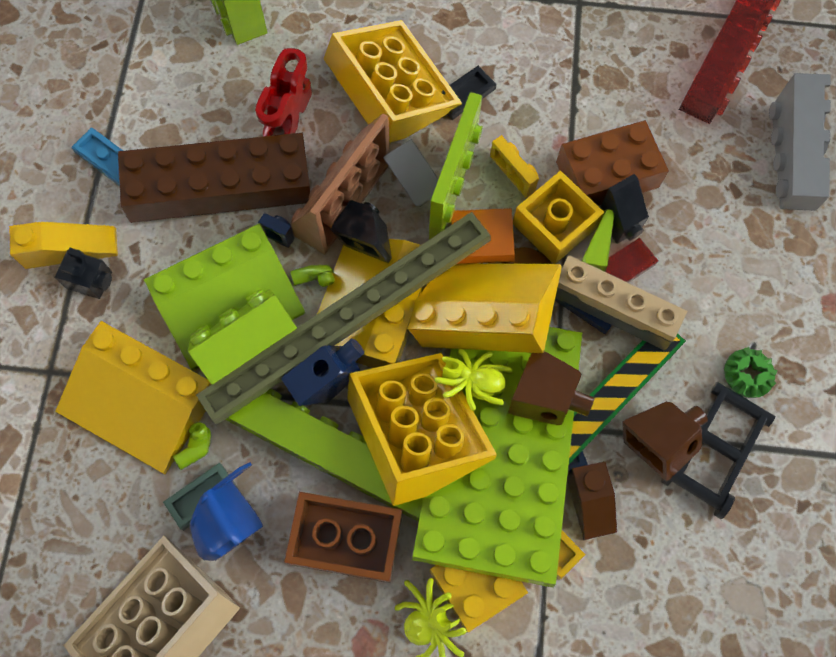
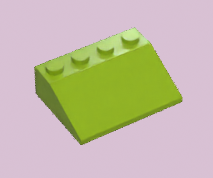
(217, 280)

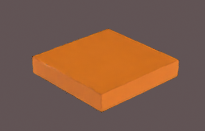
(500, 227)

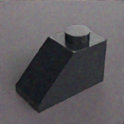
(628, 209)
(363, 230)

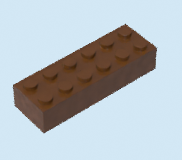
(213, 177)

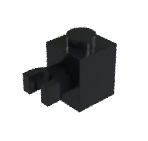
(84, 274)

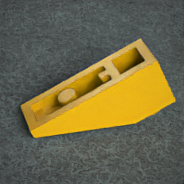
(47, 242)

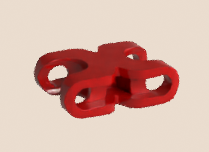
(285, 95)

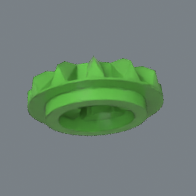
(743, 383)

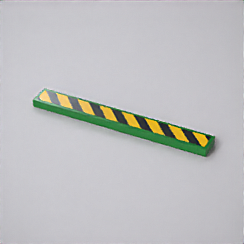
(618, 390)

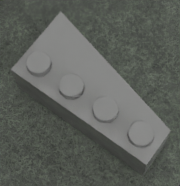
(801, 142)

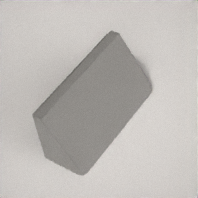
(412, 172)

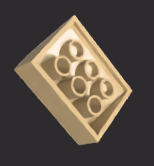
(156, 611)

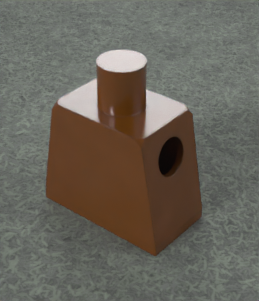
(549, 391)
(665, 436)

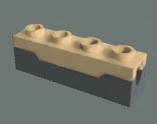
(619, 303)

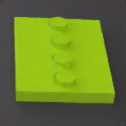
(455, 166)

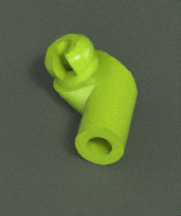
(313, 272)
(197, 447)

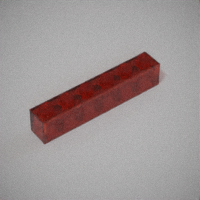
(727, 58)

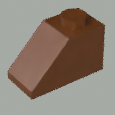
(593, 499)

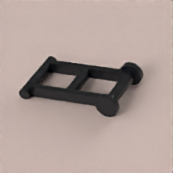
(723, 500)

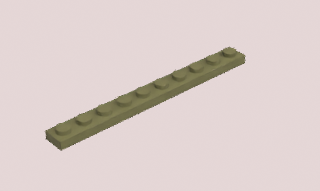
(344, 317)

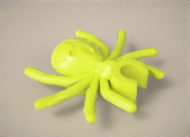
(479, 382)
(430, 621)

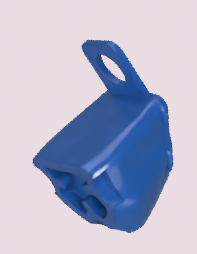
(223, 519)

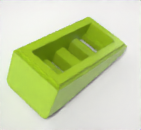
(599, 247)

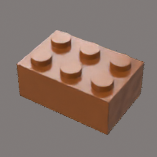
(612, 156)
(344, 537)

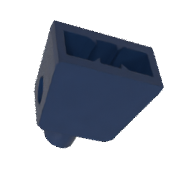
(323, 373)

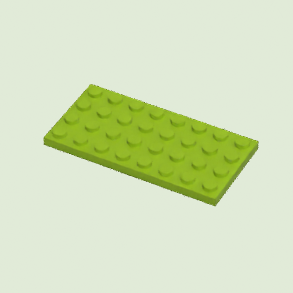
(511, 510)

